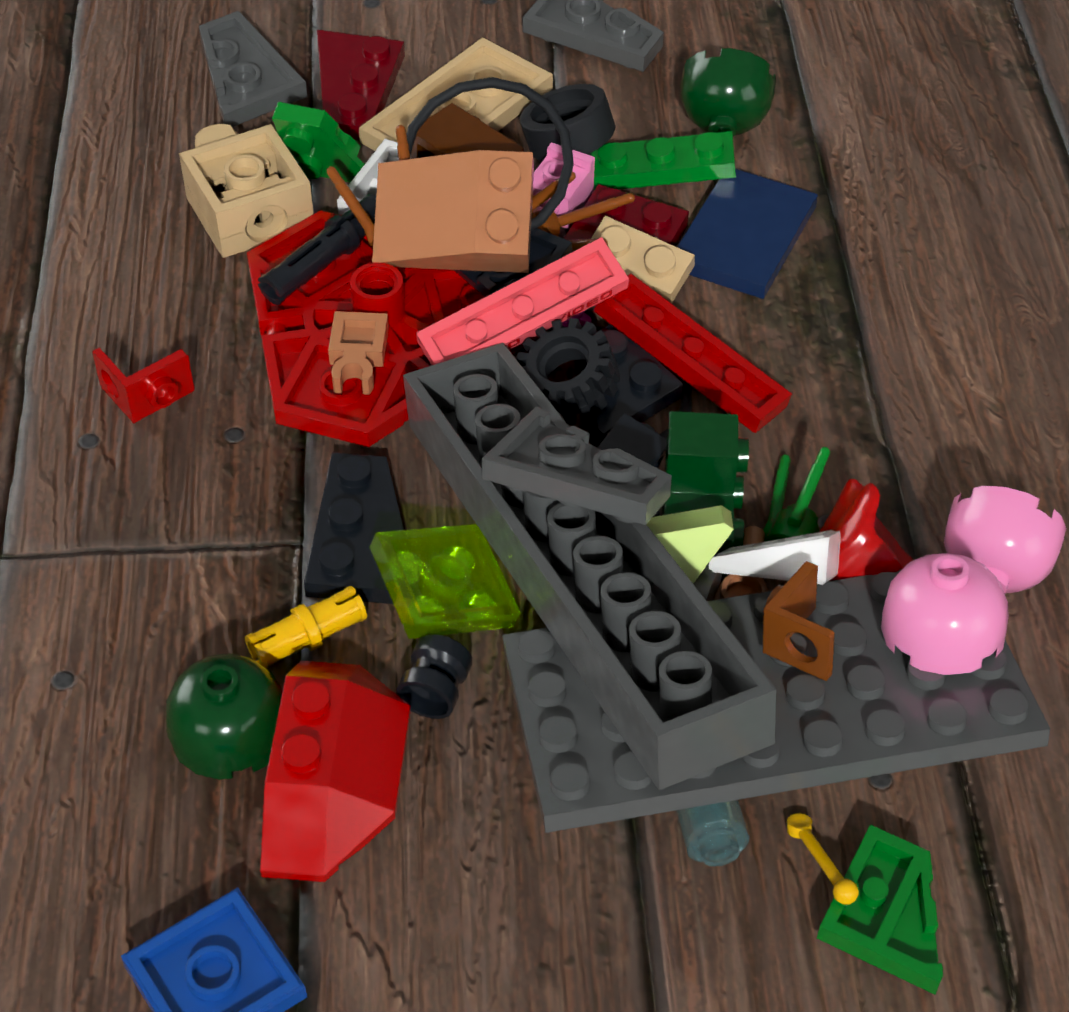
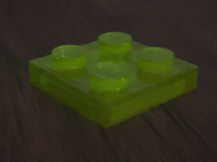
(444, 580)

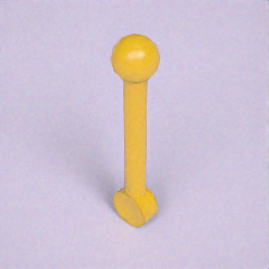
(800, 827)

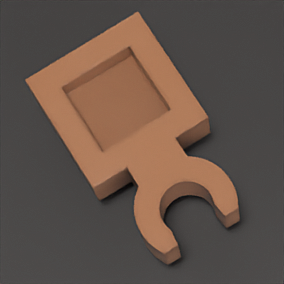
(356, 347)

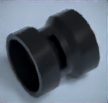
(433, 680)

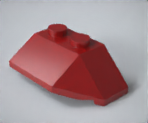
(330, 769)

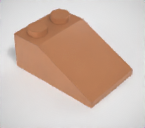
(456, 212)

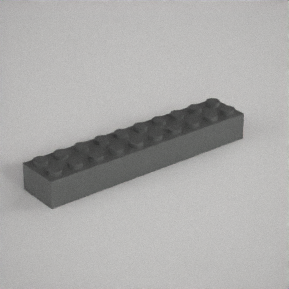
(601, 585)

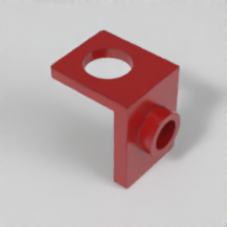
(147, 389)

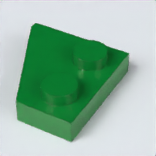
(316, 141)

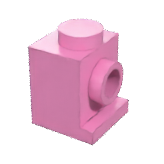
(578, 190)

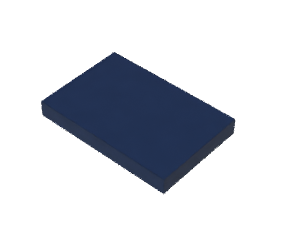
(747, 231)

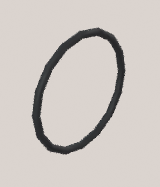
(532, 95)

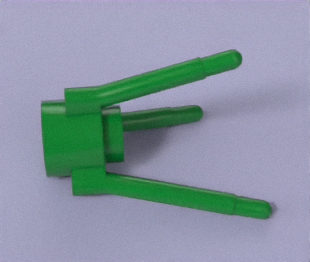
(798, 517)

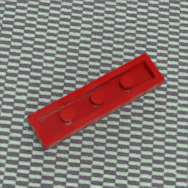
(695, 354)

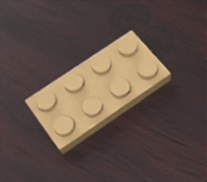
(490, 105)

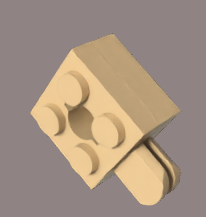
(244, 176)

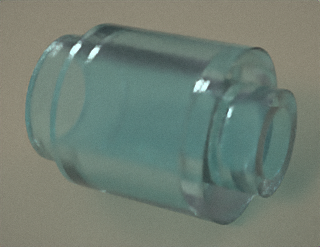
(714, 832)

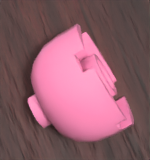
(1005, 535)
(945, 614)

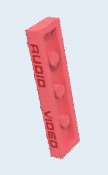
(524, 306)

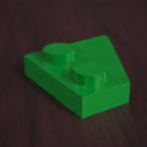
(894, 912)

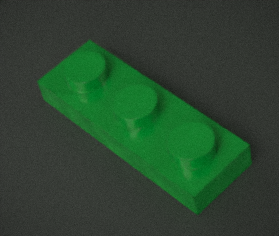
(665, 161)

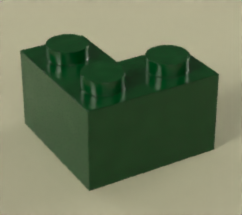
(703, 463)

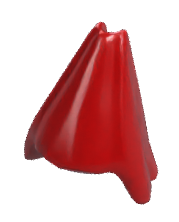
(865, 541)

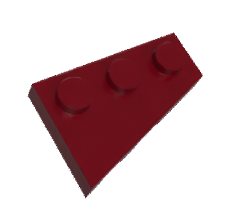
(356, 76)

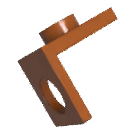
(788, 613)

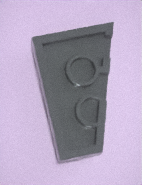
(596, 30)
(246, 70)
(577, 474)

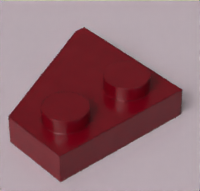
(643, 214)

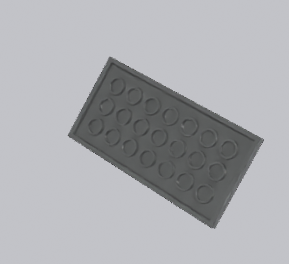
(858, 724)

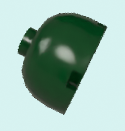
(727, 90)
(223, 715)

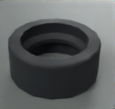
(584, 112)

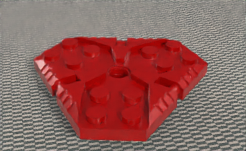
(300, 329)

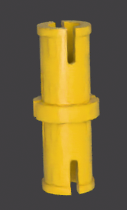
(306, 627)

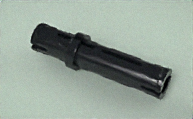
(339, 237)

